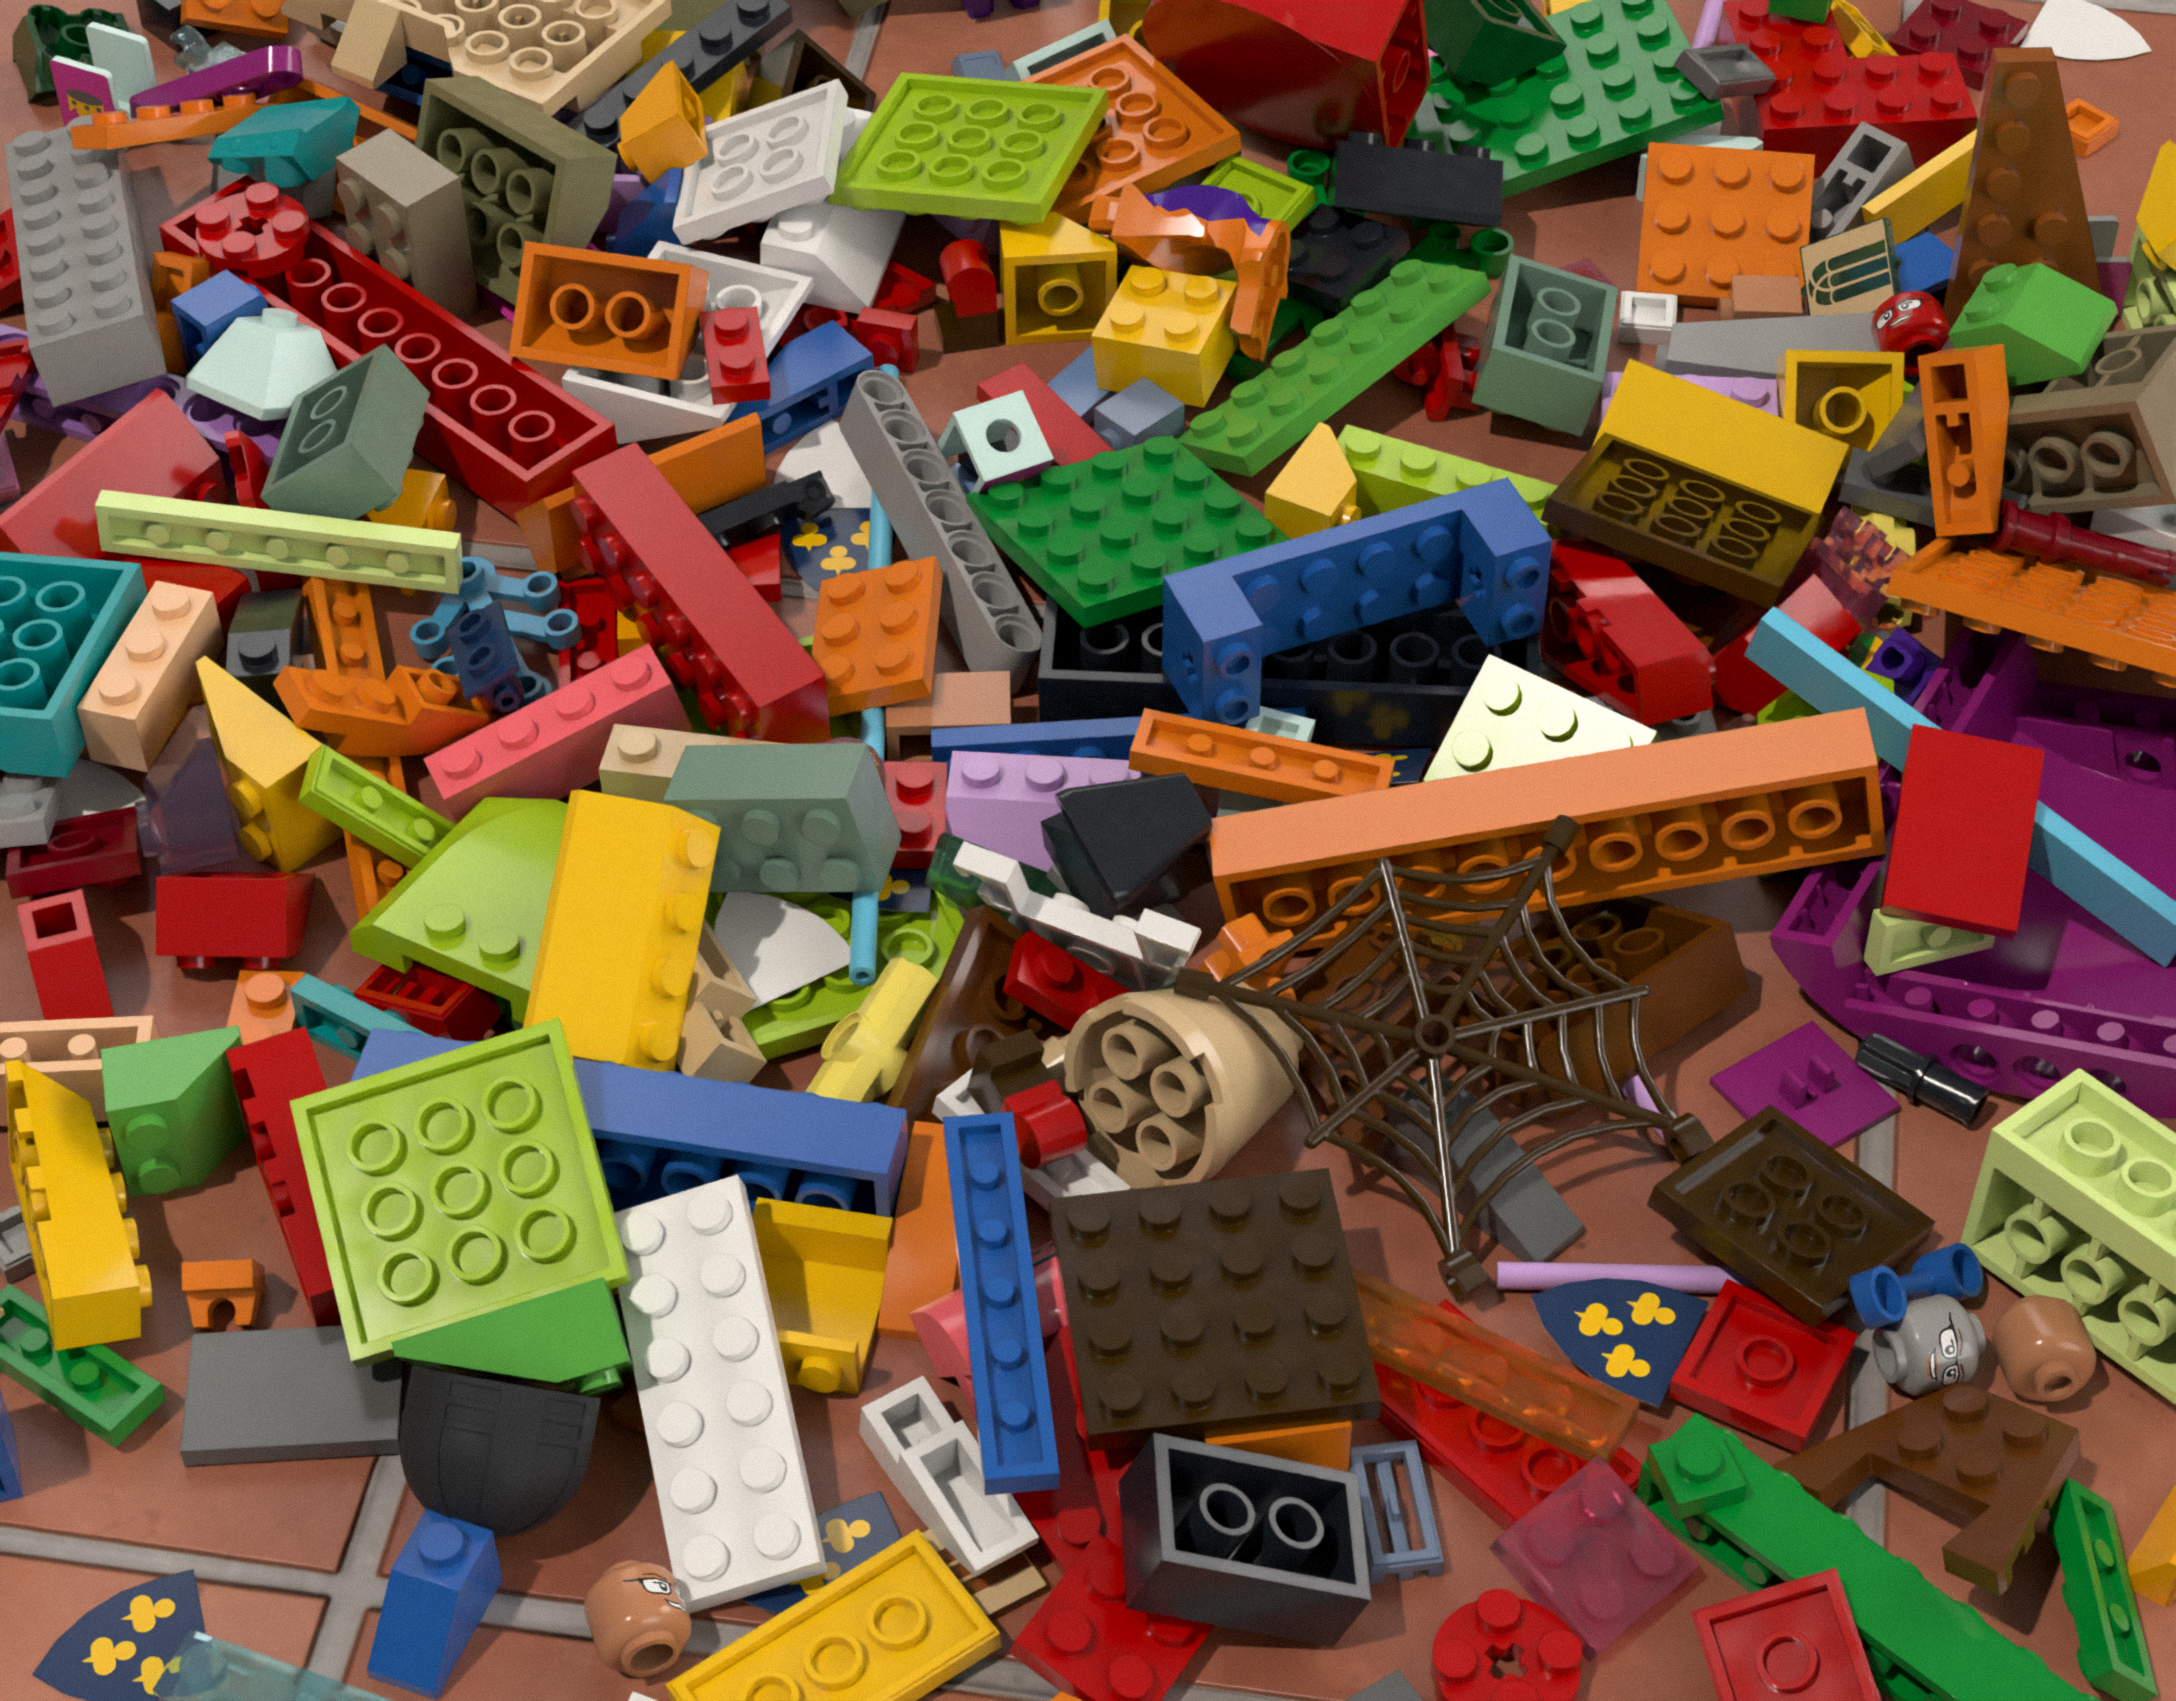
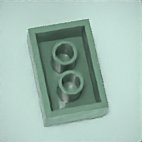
(1545, 345)
(348, 440)
(790, 815)

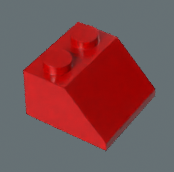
(1748, 687)
(232, 916)

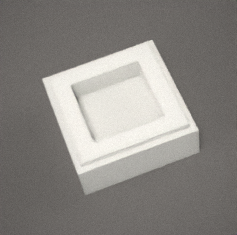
(1646, 317)

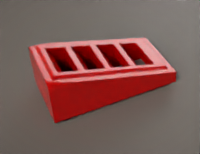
(432, 1001)

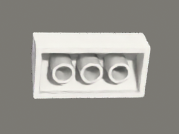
(835, 243)

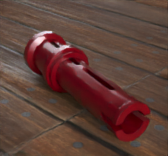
(2055, 539)

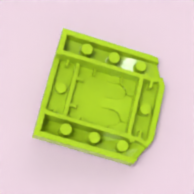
(474, 900)

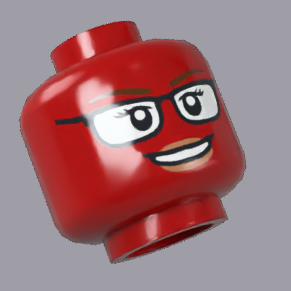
(1912, 325)

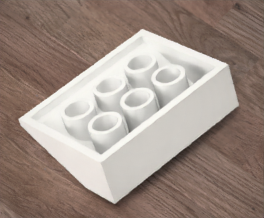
(661, 407)

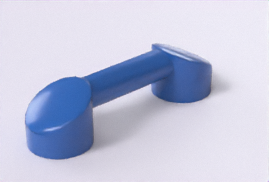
(1883, 1295)

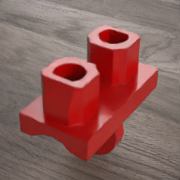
(1444, 372)

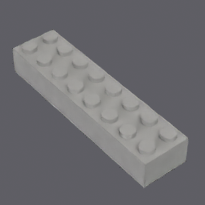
(81, 266)

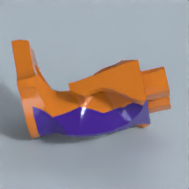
(1204, 234)

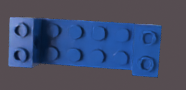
(1459, 547)

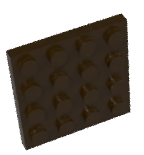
(1683, 521)
(1212, 1309)

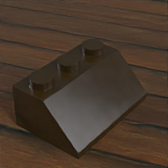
(801, 65)

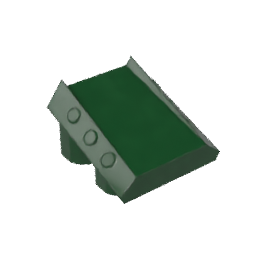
(53, 32)

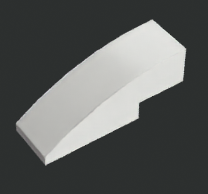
(941, 1477)

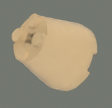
(1174, 1083)

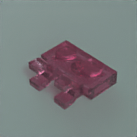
(1853, 585)

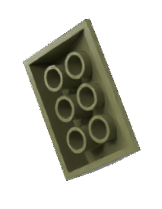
(517, 174)

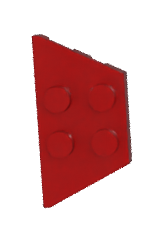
(1088, 1479)

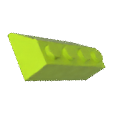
(1403, 473)

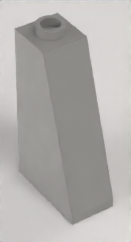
(1753, 345)

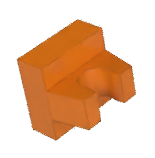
(219, 1281)

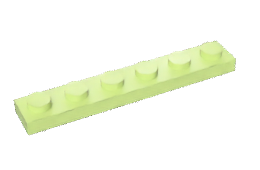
(279, 541)

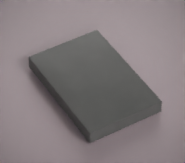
(287, 1398)

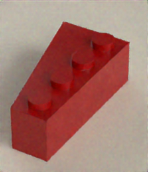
(1621, 638)
(265, 1080)

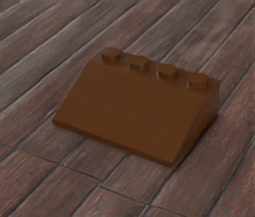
(1677, 952)

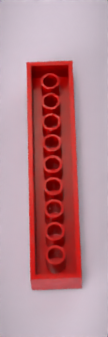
(486, 414)

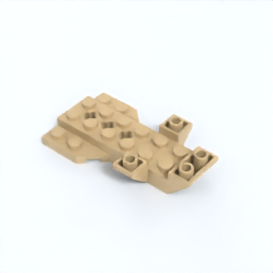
(532, 49)

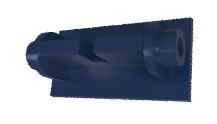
(487, 657)

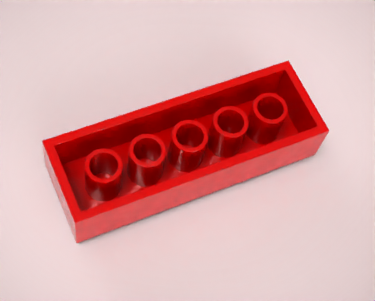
(695, 604)

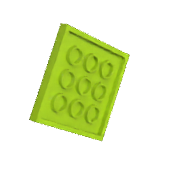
(969, 148)
(457, 1187)

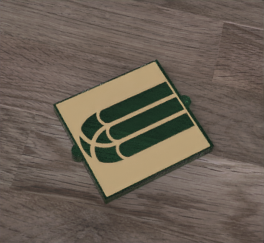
(1851, 270)

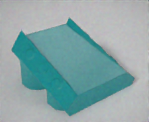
(289, 140)

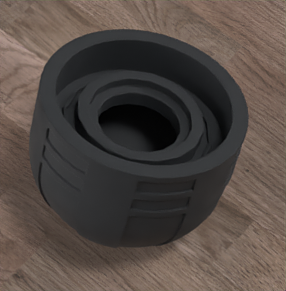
(494, 1448)

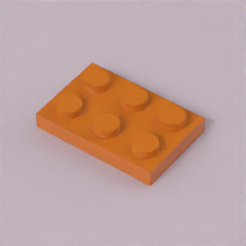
(878, 635)

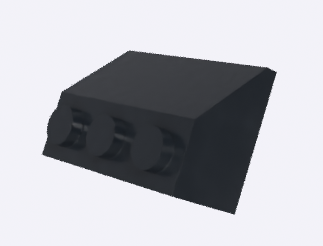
(1416, 181)

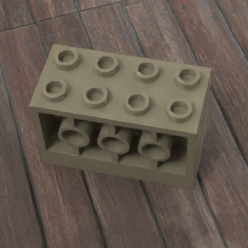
(2100, 433)

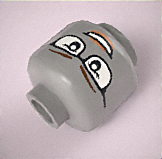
(1929, 1345)

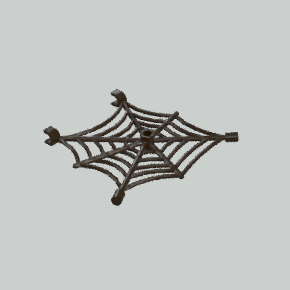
(1460, 1268)

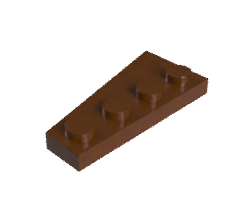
(963, 1015)

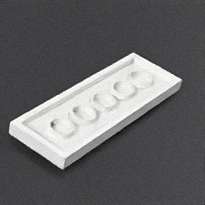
(715, 1397)

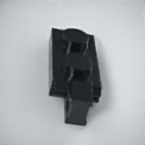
(766, 509)

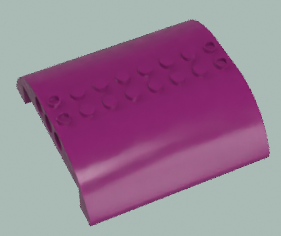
(2067, 982)

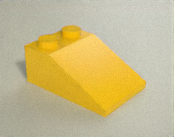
(264, 772)

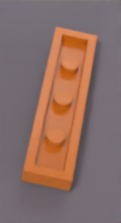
(157, 124)
(1252, 760)

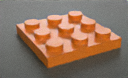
(1721, 217)

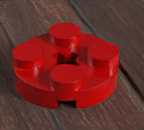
(228, 227)
(1507, 1628)

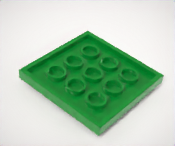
(1117, 524)

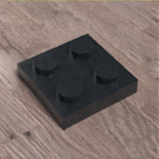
(1340, 256)

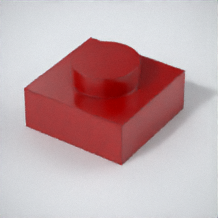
(889, 337)

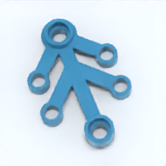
(478, 590)

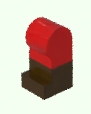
(971, 314)
(1015, 1080)

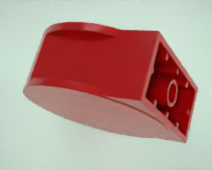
(1299, 65)

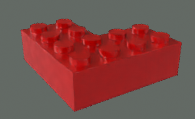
(1827, 95)

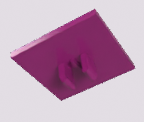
(1810, 1083)

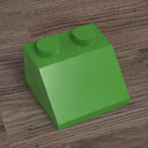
(2041, 318)
(172, 1108)

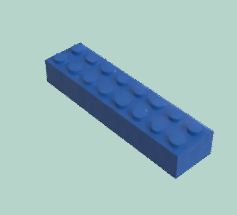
(685, 1131)

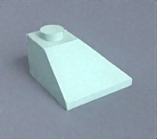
(262, 364)

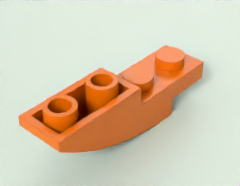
(368, 718)

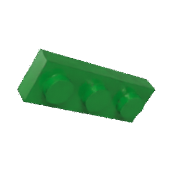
(81, 1382)
(2100, 1594)

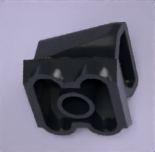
(1130, 843)

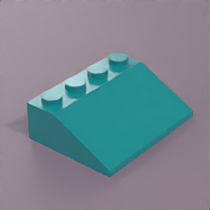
(54, 638)

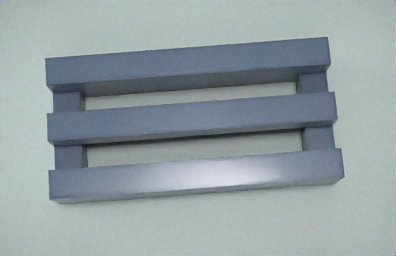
(1402, 1559)

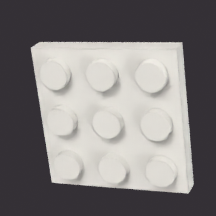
(763, 163)

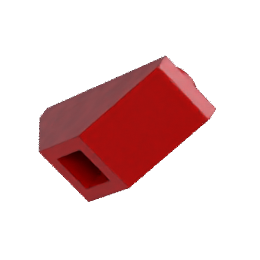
(65, 957)

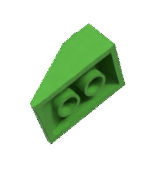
(547, 1341)

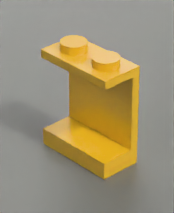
(823, 1288)

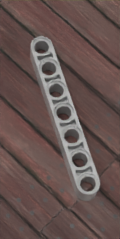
(933, 519)

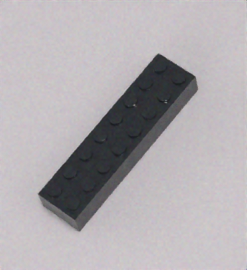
(1361, 686)

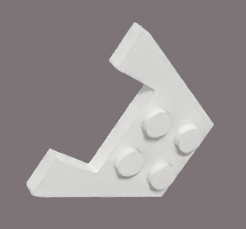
(1131, 952)

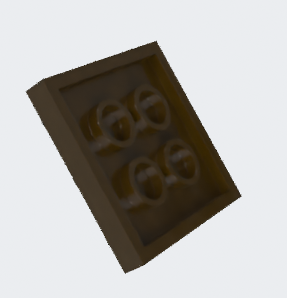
(1789, 1214)

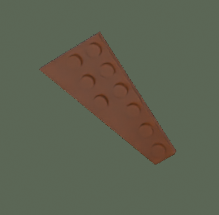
(2022, 182)

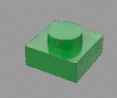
(1695, 1473)

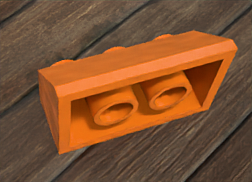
(607, 311)

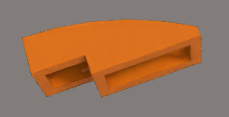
(922, 1242)

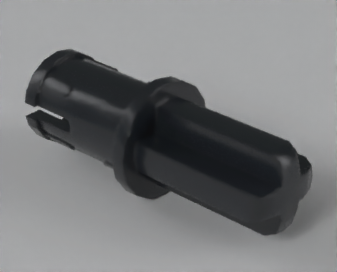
(1922, 1078)

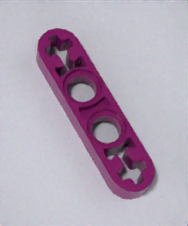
(257, 72)

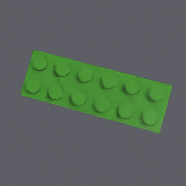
(1332, 365)

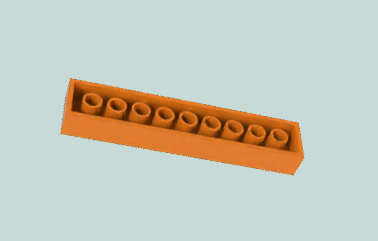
(1645, 814)

